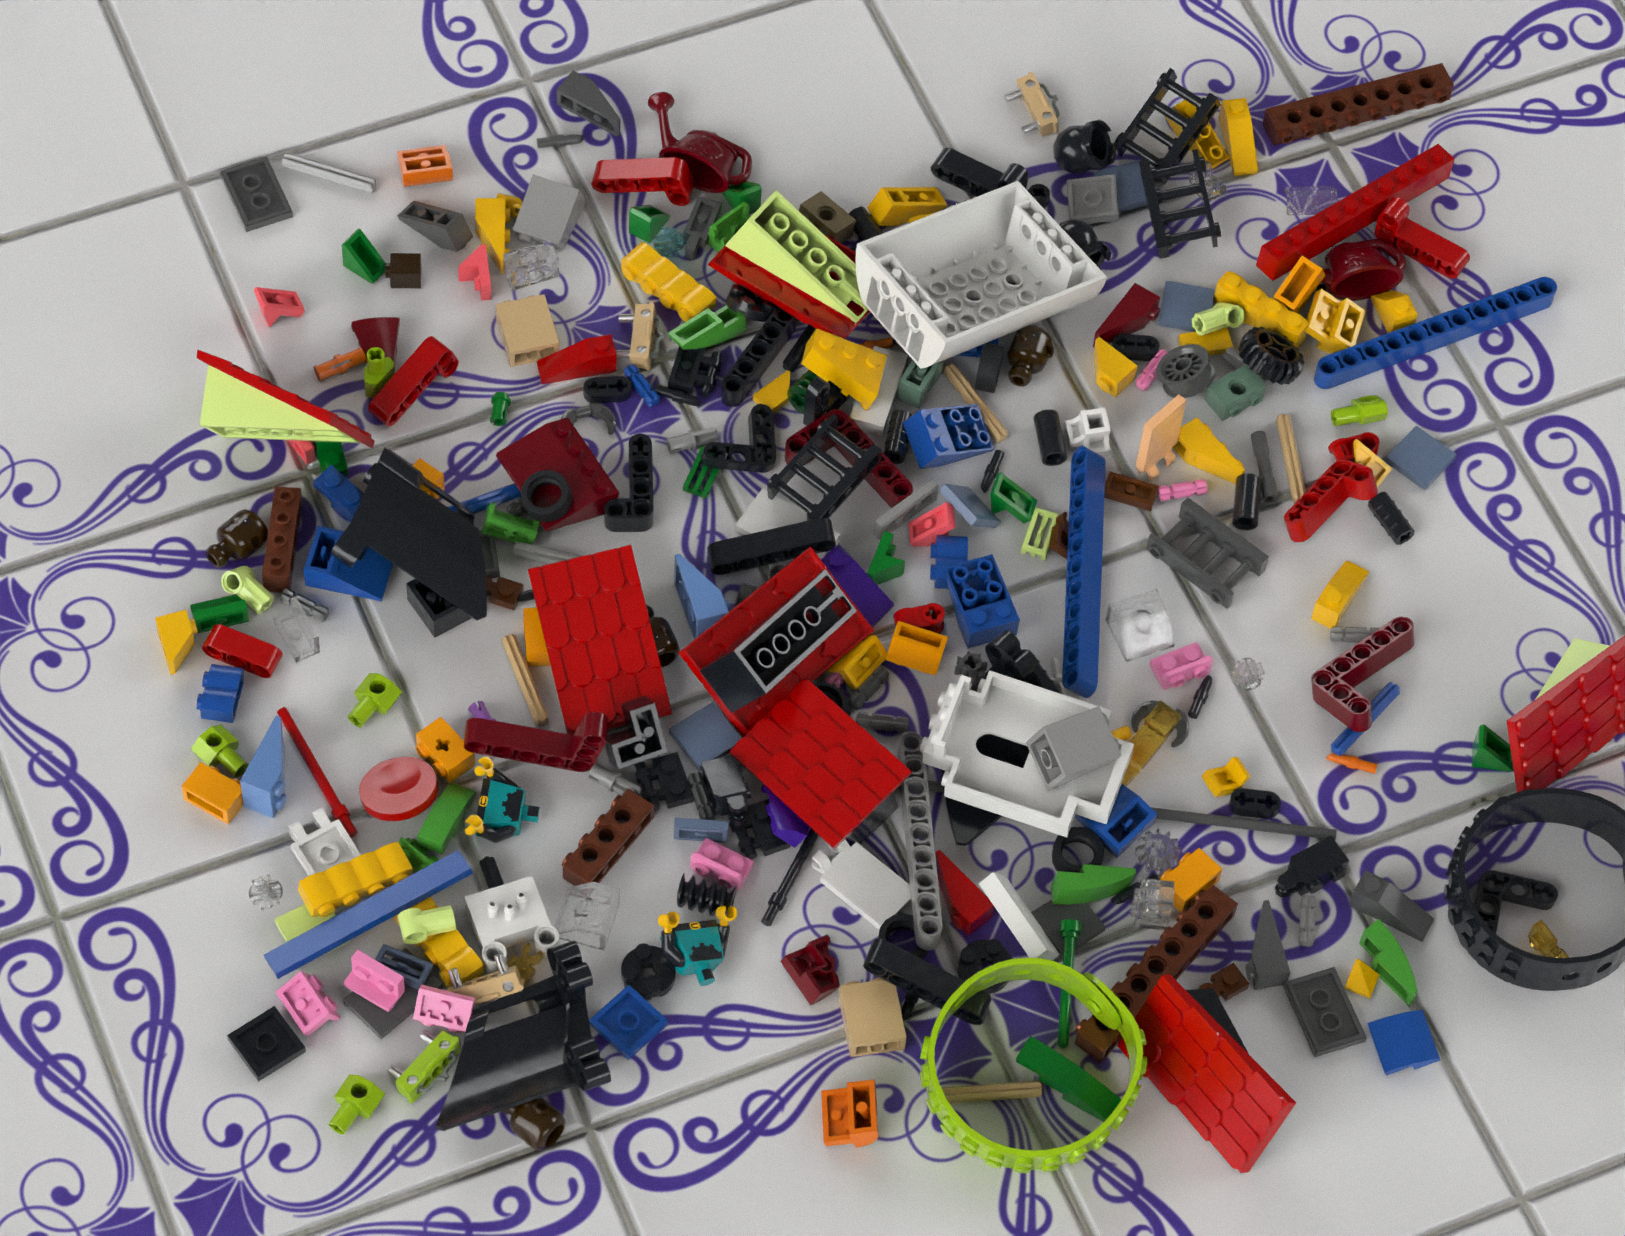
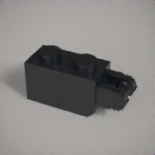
(726, 788)
(1313, 868)

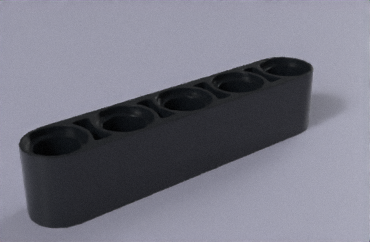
(749, 366)
(770, 546)
(923, 979)

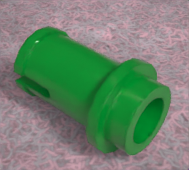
(499, 410)

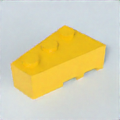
(846, 365)

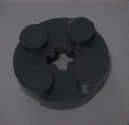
(749, 302)
(982, 951)
(648, 957)

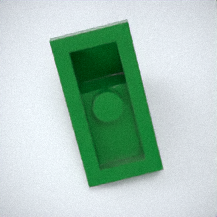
(331, 454)
(1011, 497)
(884, 565)

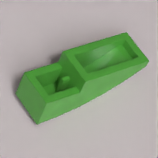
(709, 328)
(445, 818)
(1090, 884)
(1389, 961)

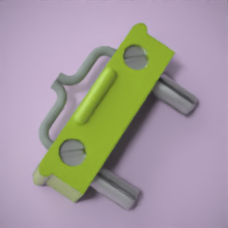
(425, 1069)

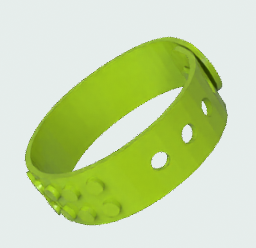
(1099, 1002)

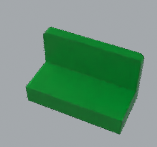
(223, 611)

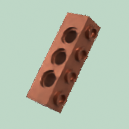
(282, 539)
(628, 807)

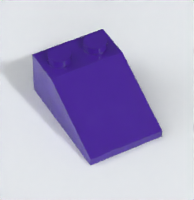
(858, 586)

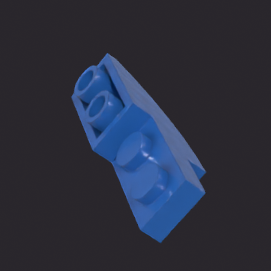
(340, 491)

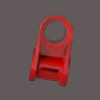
(1344, 447)
(921, 617)

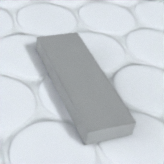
(906, 509)

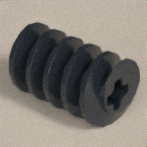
(704, 896)

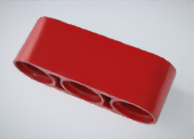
(242, 651)

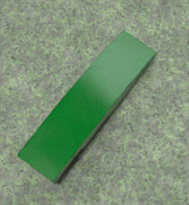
(1069, 1079)

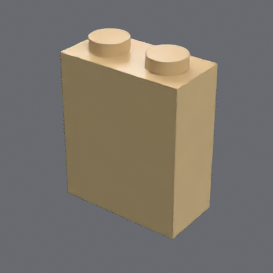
(526, 329)
(871, 1017)

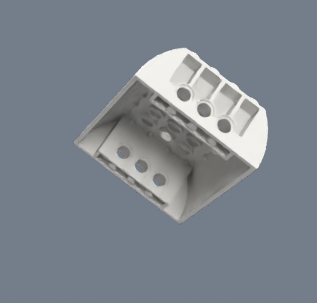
(926, 270)

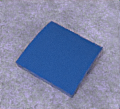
(1403, 1041)

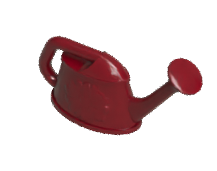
(706, 153)
(1361, 271)

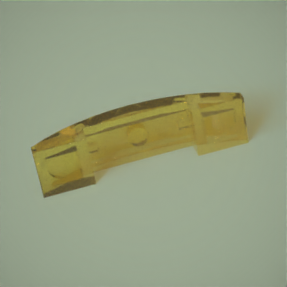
(1150, 738)

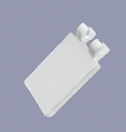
(771, 514)
(322, 847)
(863, 882)

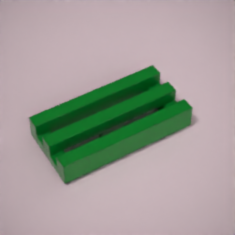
(696, 465)

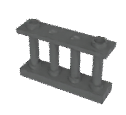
(1221, 535)

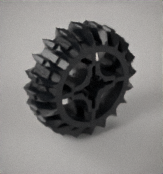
(1271, 355)

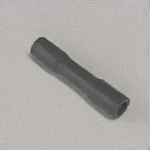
(1261, 452)

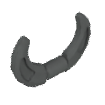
(597, 410)
(1143, 711)

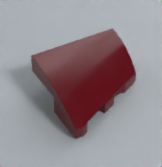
(379, 333)
(813, 970)

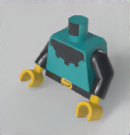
(500, 806)
(696, 945)

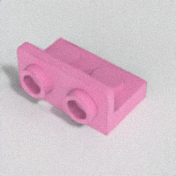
(1180, 666)
(721, 864)
(374, 981)
(307, 1002)
(443, 1008)

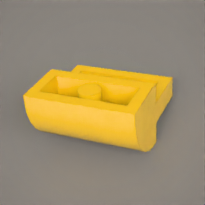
(1334, 322)

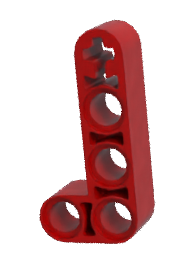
(645, 176)
(1418, 241)
(412, 379)
(1326, 495)

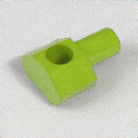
(377, 372)
(1362, 410)
(371, 702)
(223, 753)
(353, 1106)

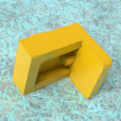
(1226, 779)

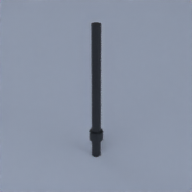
(778, 899)

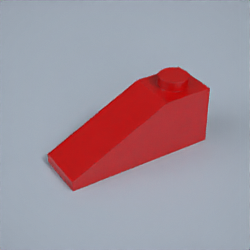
(583, 359)
(964, 900)

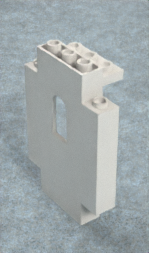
(1016, 714)

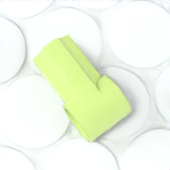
(1217, 318)
(248, 589)
(419, 924)

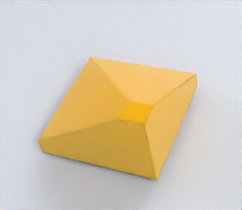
(1362, 979)

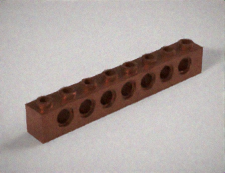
(1357, 104)
(1213, 903)

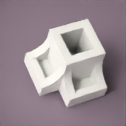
(1089, 430)

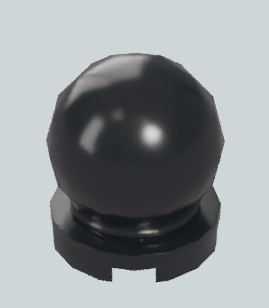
(1084, 147)
(1087, 240)

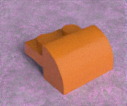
(425, 166)
(850, 1114)

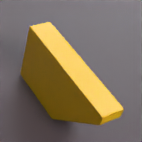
(774, 393)
(1367, 458)

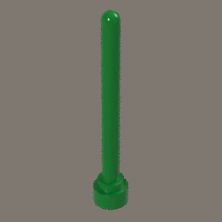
(1070, 930)

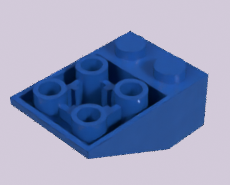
(947, 435)
(325, 572)
(980, 600)
(1126, 823)

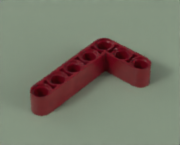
(887, 487)
(1336, 680)
(539, 746)

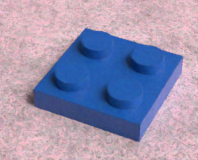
(628, 1022)

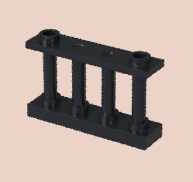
(1191, 127)
(1160, 218)
(849, 477)

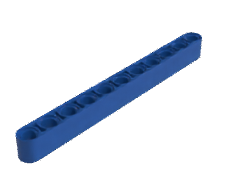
(1434, 332)
(1084, 572)

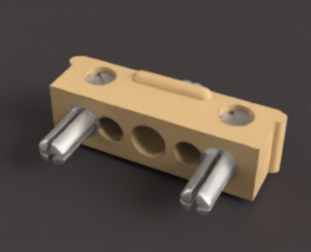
(1037, 105)
(642, 335)
(489, 986)

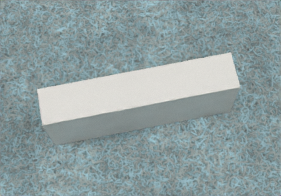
(877, 416)
(1018, 917)

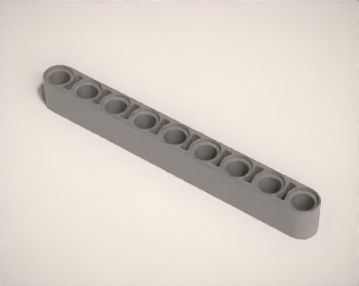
(920, 850)

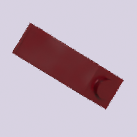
(1130, 314)

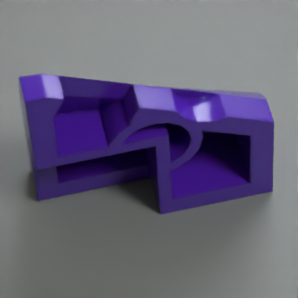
(784, 821)

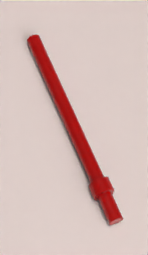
(339, 810)

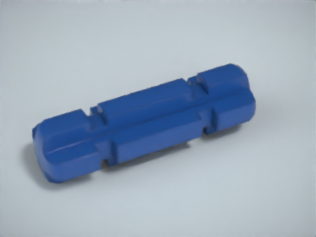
(641, 385)

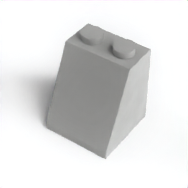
(548, 212)
(1073, 747)

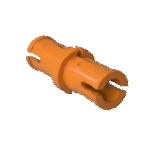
(324, 370)

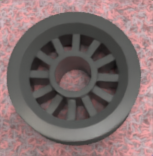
(1185, 371)

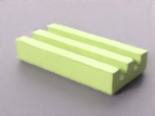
(1035, 550)

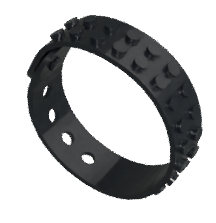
(1484, 945)

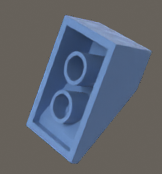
(699, 597)
(265, 776)

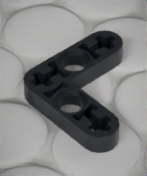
(821, 399)
(751, 452)
(1496, 895)

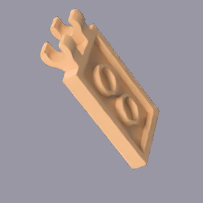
(1160, 436)

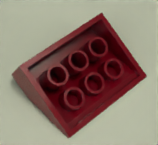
(560, 449)

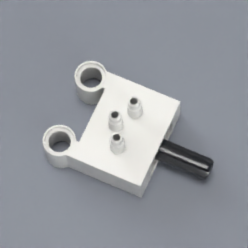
(507, 915)

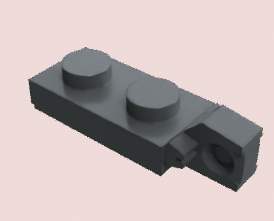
(696, 231)

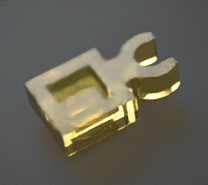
(1544, 941)
(525, 963)

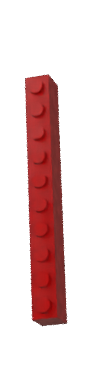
(1354, 212)

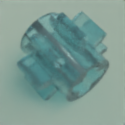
(669, 242)

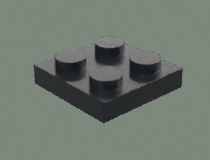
(266, 1043)

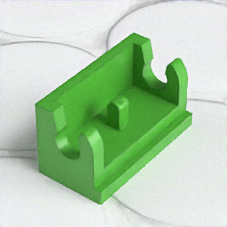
(727, 226)
(508, 526)

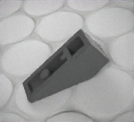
(585, 100)
(439, 225)
(1386, 902)
(1267, 959)

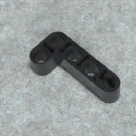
(973, 175)
(636, 504)

